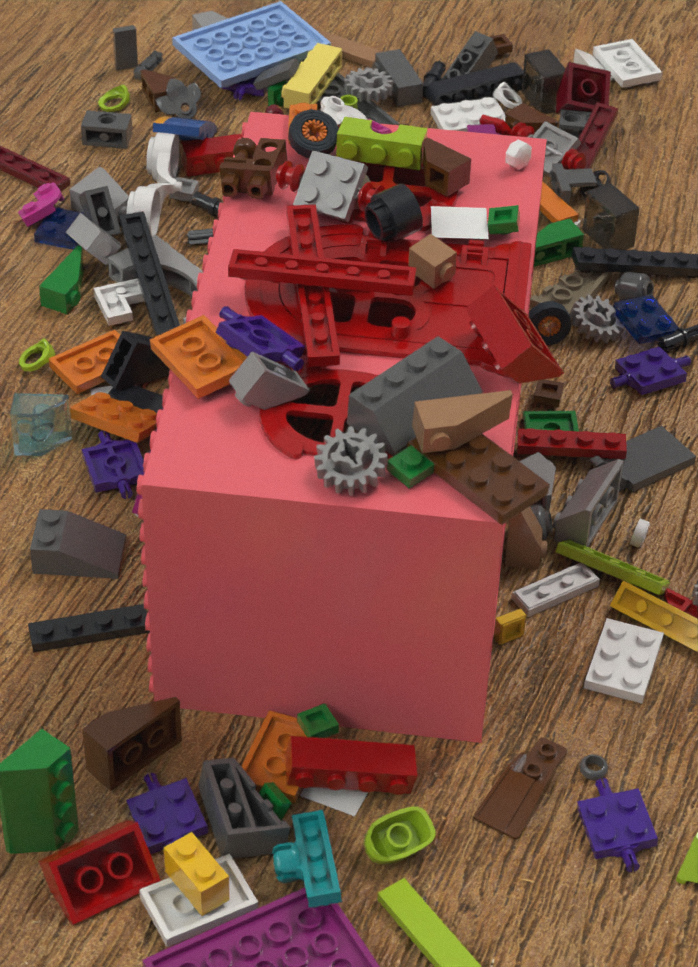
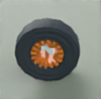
(316, 122)
(560, 324)

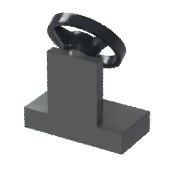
(586, 179)

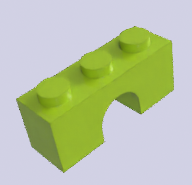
(398, 149)

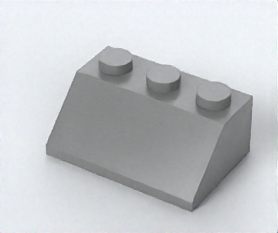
(589, 505)

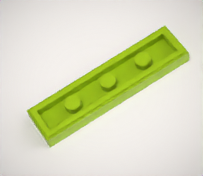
(613, 566)
(424, 926)

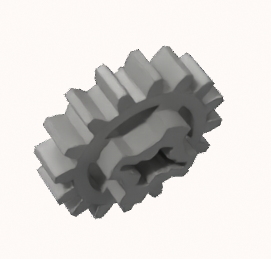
(368, 85)
(597, 319)
(348, 460)

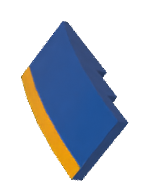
(185, 128)

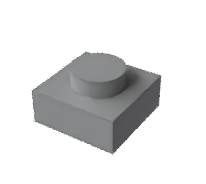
(188, 189)

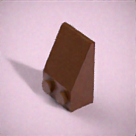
(130, 739)

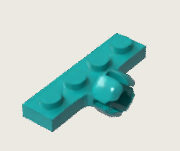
(309, 860)

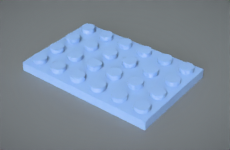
(248, 43)

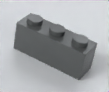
(406, 82)

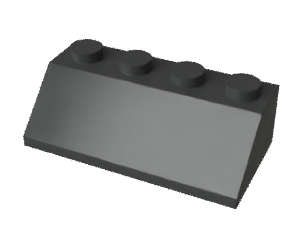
(388, 400)

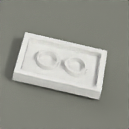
(627, 63)
(459, 115)
(624, 660)
(177, 917)

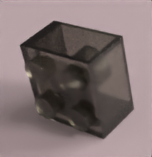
(542, 80)
(610, 218)

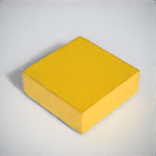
(509, 626)

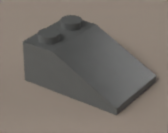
(75, 546)

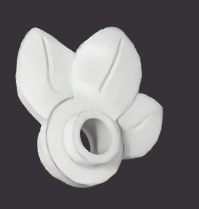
(337, 110)

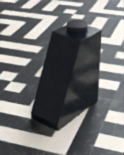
(133, 362)

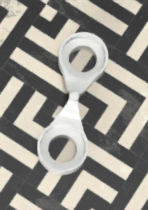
(163, 165)

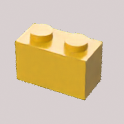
(196, 874)

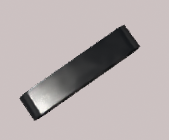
(475, 84)

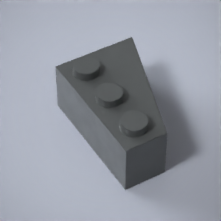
(236, 811)

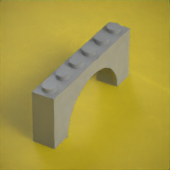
(176, 268)

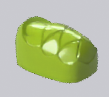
(398, 835)

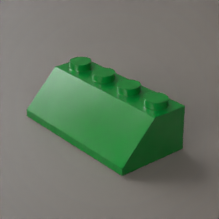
(38, 796)

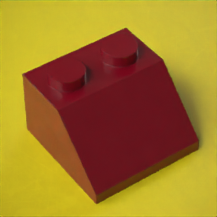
(582, 88)

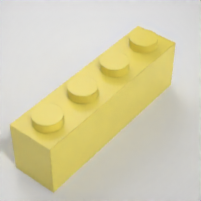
(313, 75)

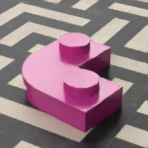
(46, 197)

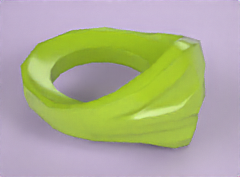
(117, 92)
(42, 347)

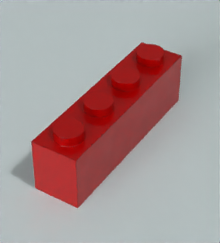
(206, 155)
(350, 765)

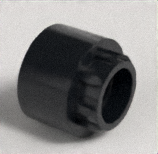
(393, 214)

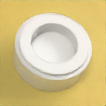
(640, 533)

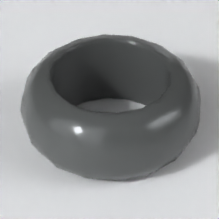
(591, 774)

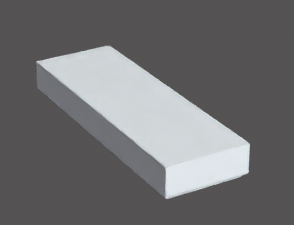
(555, 589)

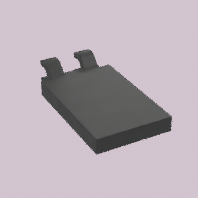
(650, 459)

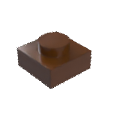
(502, 44)
(548, 393)

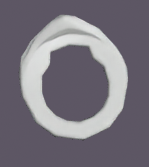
(504, 91)

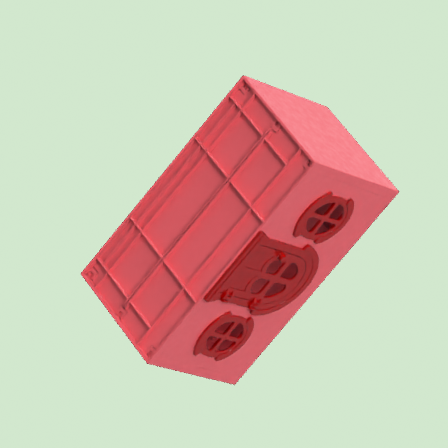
(309, 595)

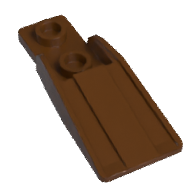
(521, 789)

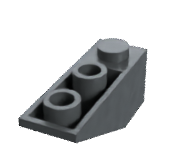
(474, 56)

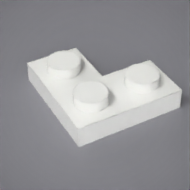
(115, 300)

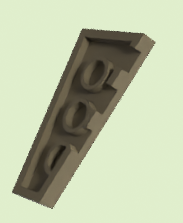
(572, 287)

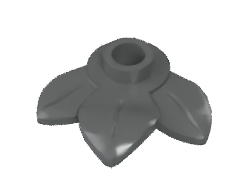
(177, 97)

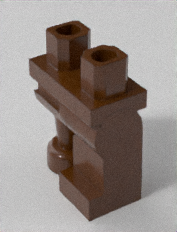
(252, 168)

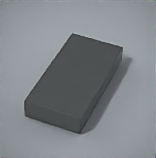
(125, 47)
(276, 74)

